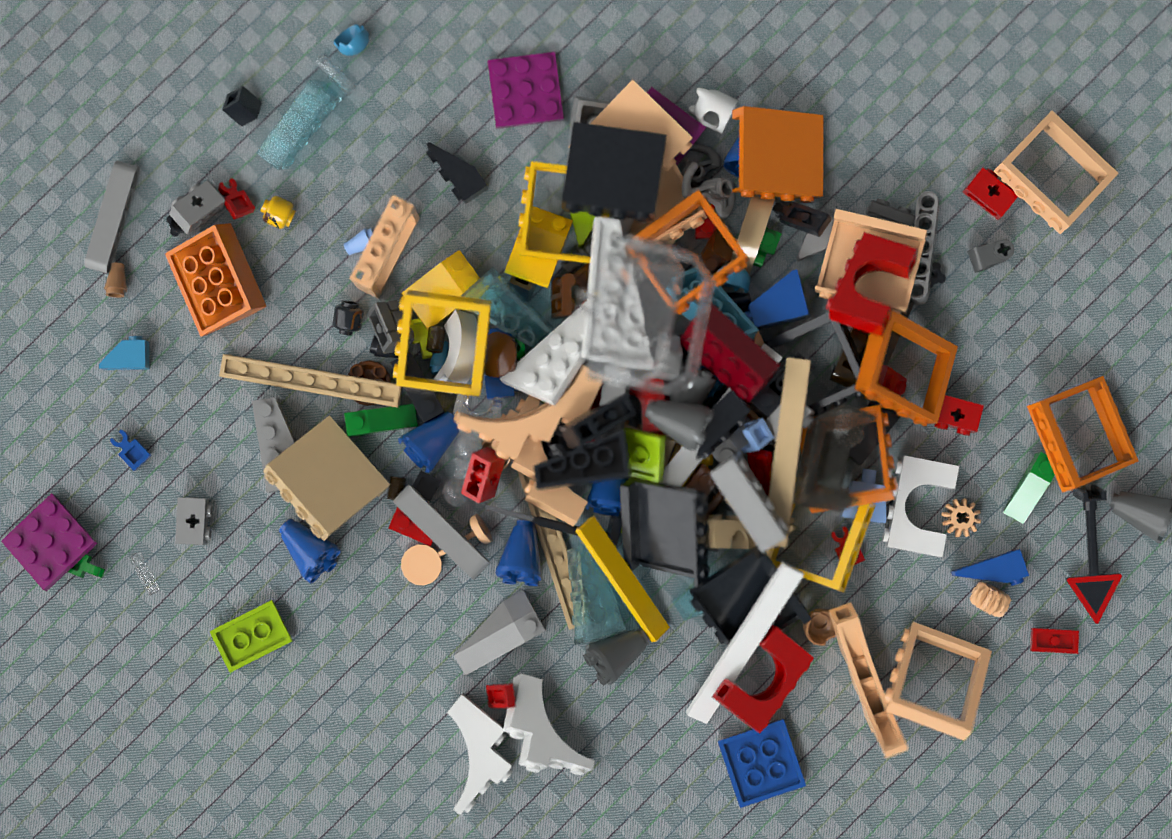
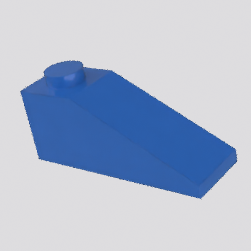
(1001, 568)

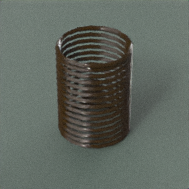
(436, 334)
(394, 487)

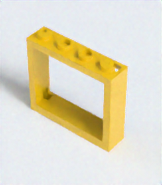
(525, 218)
(450, 301)
(848, 555)

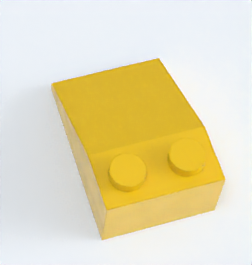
(547, 233)
(449, 277)

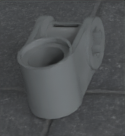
(986, 255)

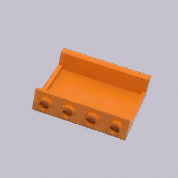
(780, 154)

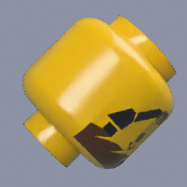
(278, 212)

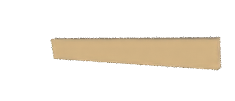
(310, 380)
(789, 438)
(556, 556)

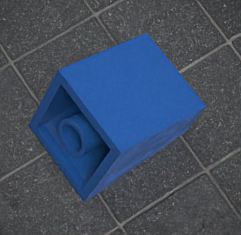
(779, 304)

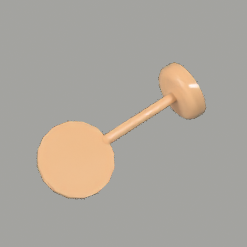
(423, 563)

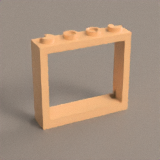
(1078, 150)
(385, 246)
(924, 716)

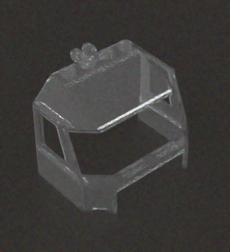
(638, 315)

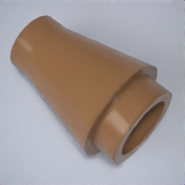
(116, 281)

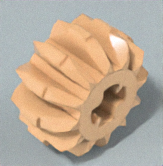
(960, 509)
(990, 599)

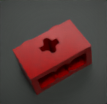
(979, 188)
(969, 413)
(483, 475)

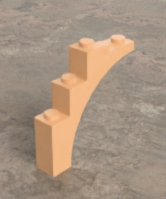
(539, 423)
(557, 502)
(865, 680)

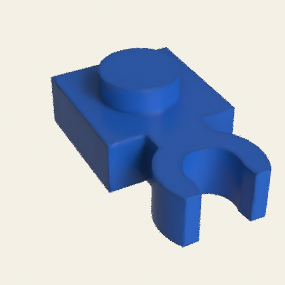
(133, 452)

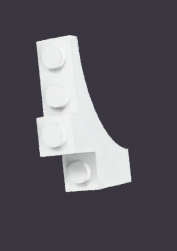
(541, 743)
(484, 761)

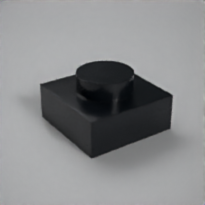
(426, 485)

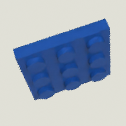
(761, 763)

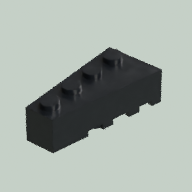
(593, 463)

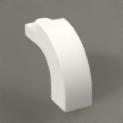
(462, 336)

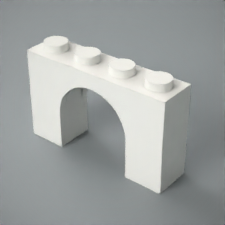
(901, 532)

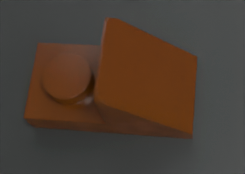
(716, 252)

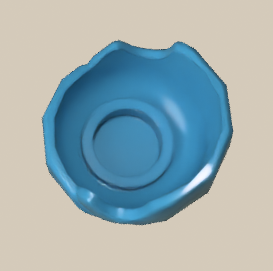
(352, 40)
(738, 280)

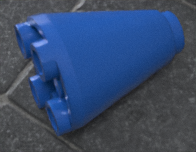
(308, 551)
(520, 556)

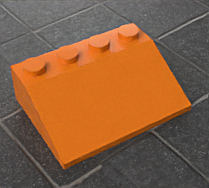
(215, 279)

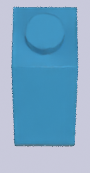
(128, 355)

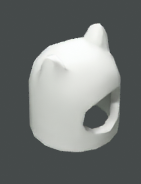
(713, 108)

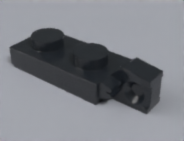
(802, 218)

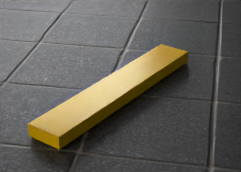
(622, 579)

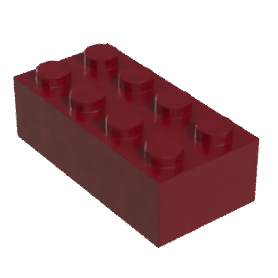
(732, 355)

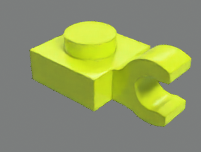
(420, 336)

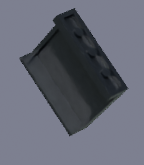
(613, 172)
(665, 528)
(733, 592)

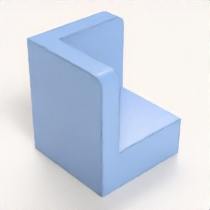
(757, 435)

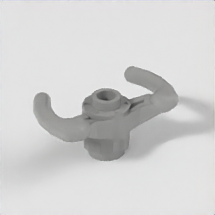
(716, 191)

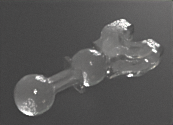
(464, 447)

